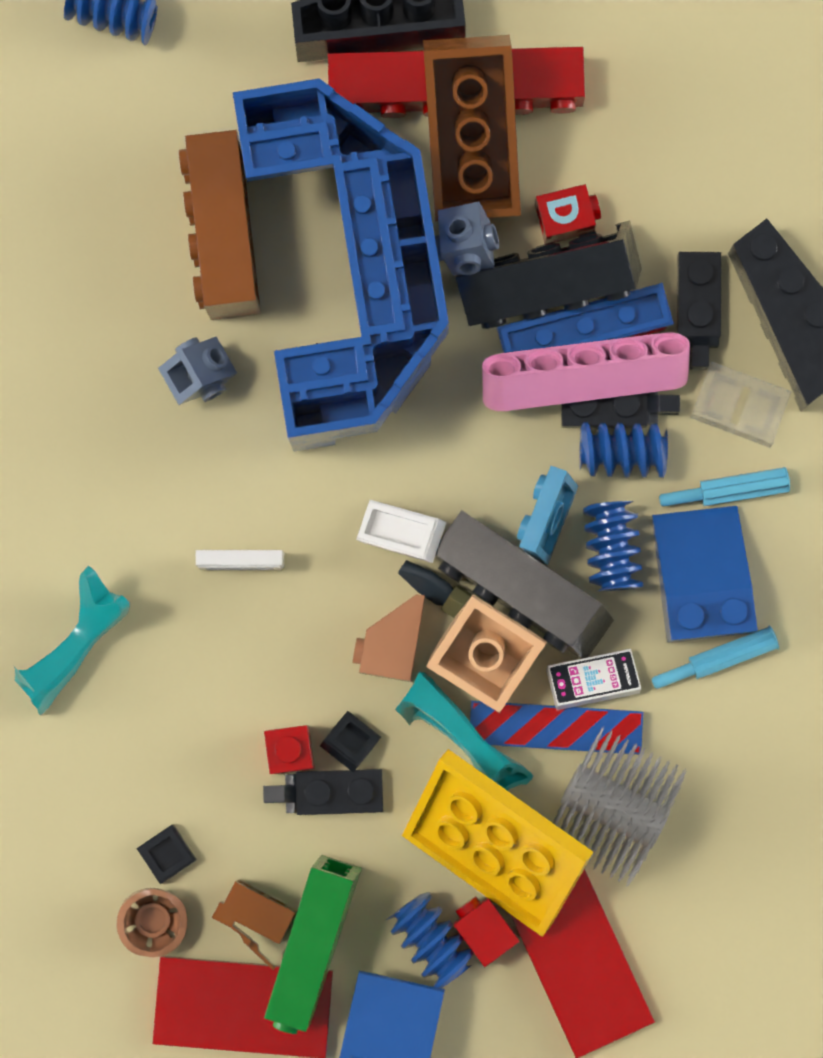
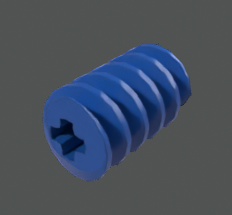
(132, 15)
(623, 449)
(612, 546)
(431, 940)

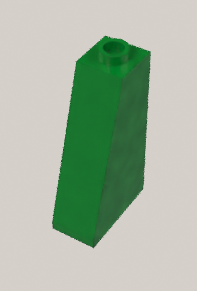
(312, 944)

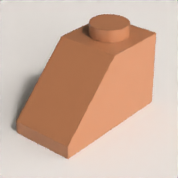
(391, 642)

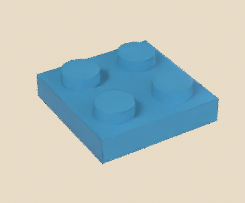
(542, 529)

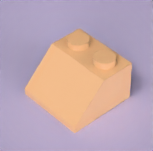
(485, 653)

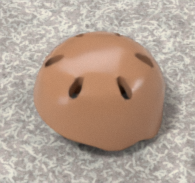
(152, 921)

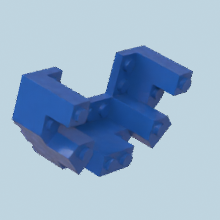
(391, 250)

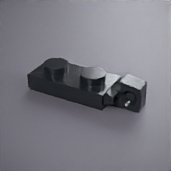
(699, 303)
(624, 409)
(329, 792)

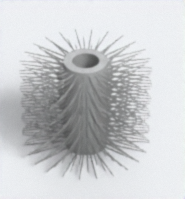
(618, 806)

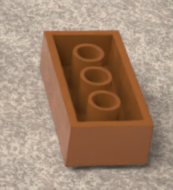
(472, 124)
(222, 225)

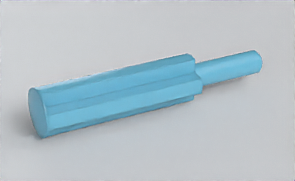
(732, 488)
(721, 657)

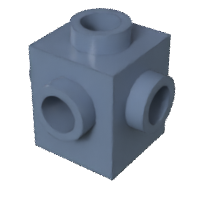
(466, 239)
(198, 370)

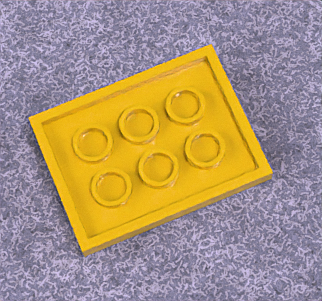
(496, 843)

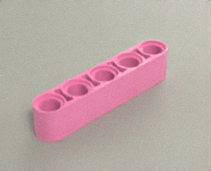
(585, 371)

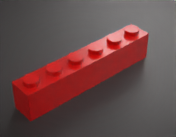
(397, 80)

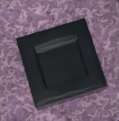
(350, 741)
(166, 854)

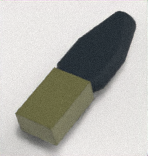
(435, 588)

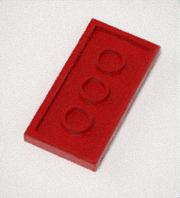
(586, 973)
(225, 1008)

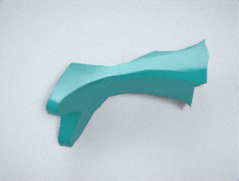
(97, 615)
(429, 703)

